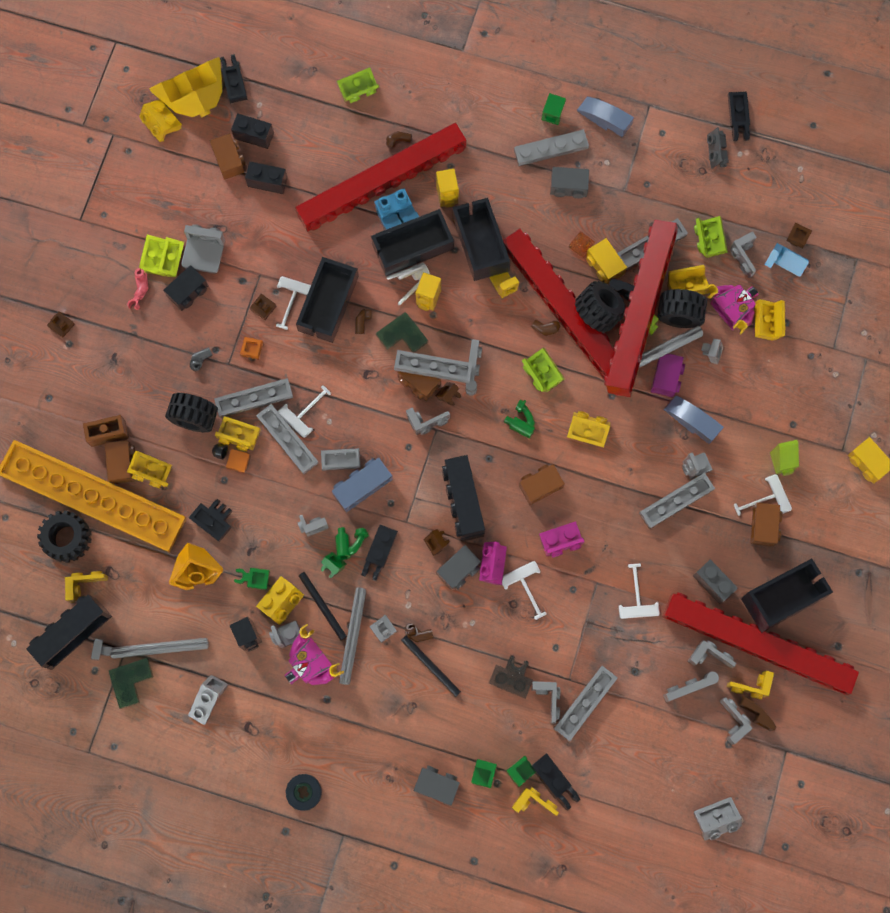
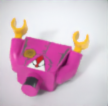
(733, 304)
(309, 661)

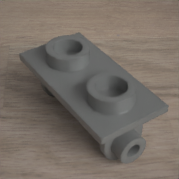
(716, 141)

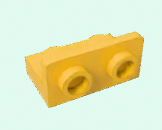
(589, 429)

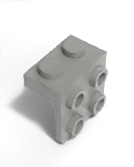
(203, 248)

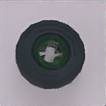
(314, 790)

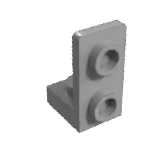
(737, 251)
(415, 420)
(696, 465)
(285, 634)
(699, 654)
(542, 689)
(206, 698)
(736, 732)

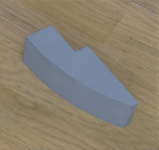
(606, 115)
(694, 419)

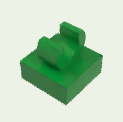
(333, 564)

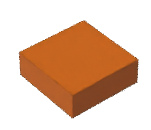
(251, 348)
(238, 461)

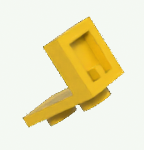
(505, 284)
(73, 590)
(763, 681)
(523, 802)

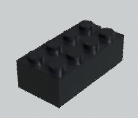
(481, 239)
(412, 242)
(327, 299)
(464, 498)
(786, 595)
(68, 632)

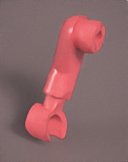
(142, 288)

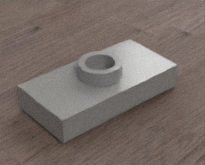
(340, 459)

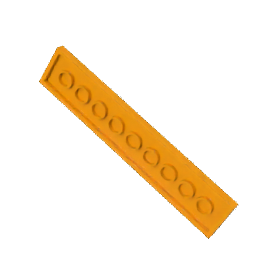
(91, 496)

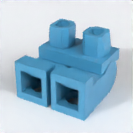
(393, 205)

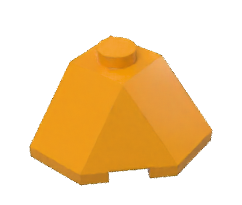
(194, 567)

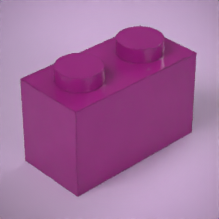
(667, 375)

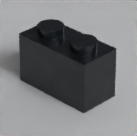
(252, 131)
(266, 177)
(186, 288)
(246, 634)

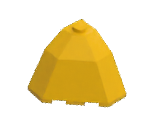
(192, 91)

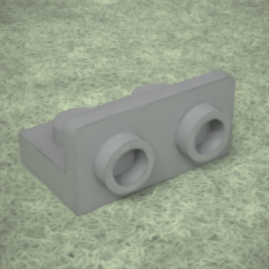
(718, 819)

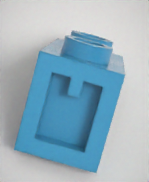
(787, 259)

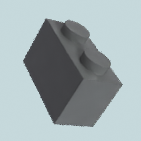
(569, 182)
(459, 568)
(715, 581)
(437, 786)

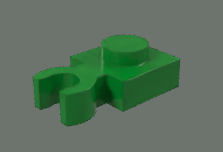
(256, 578)

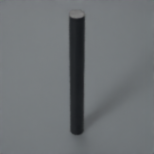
(322, 606)
(431, 666)

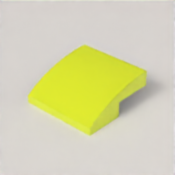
(161, 256)

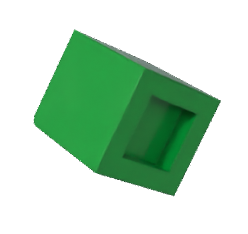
(553, 109)
(520, 771)
(483, 773)

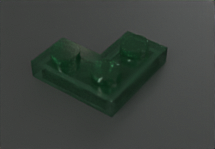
(404, 329)
(124, 681)

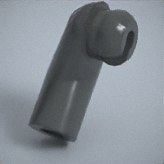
(198, 358)

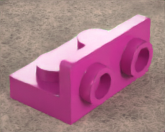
(561, 539)
(493, 563)

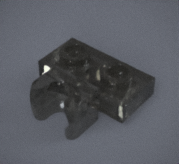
(511, 678)

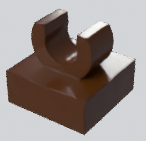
(799, 235)
(263, 306)
(60, 324)
(447, 392)
(436, 542)

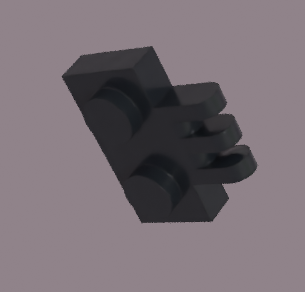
(212, 519)

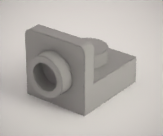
(316, 525)

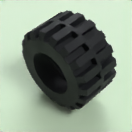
(600, 306)
(682, 308)
(191, 412)
(53, 526)

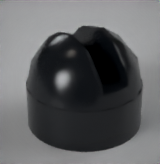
(220, 451)

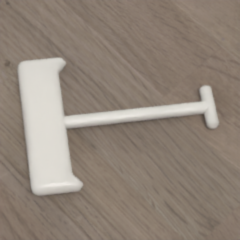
(295, 286)
(294, 421)
(778, 493)
(520, 574)
(638, 611)

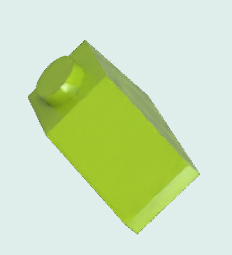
(785, 457)

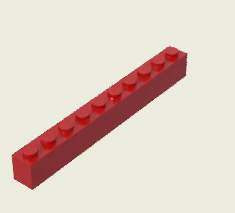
(381, 177)
(558, 299)
(642, 308)
(761, 645)

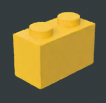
(447, 188)
(605, 261)
(428, 292)
(870, 460)

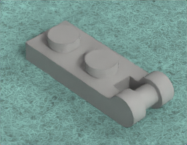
(475, 352)
(691, 686)

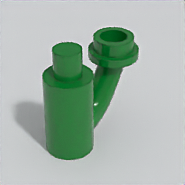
(520, 426)
(343, 548)

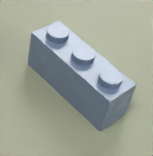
(362, 484)

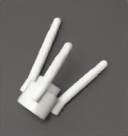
(416, 272)

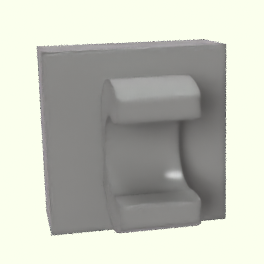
(713, 351)
(383, 628)
(99, 650)

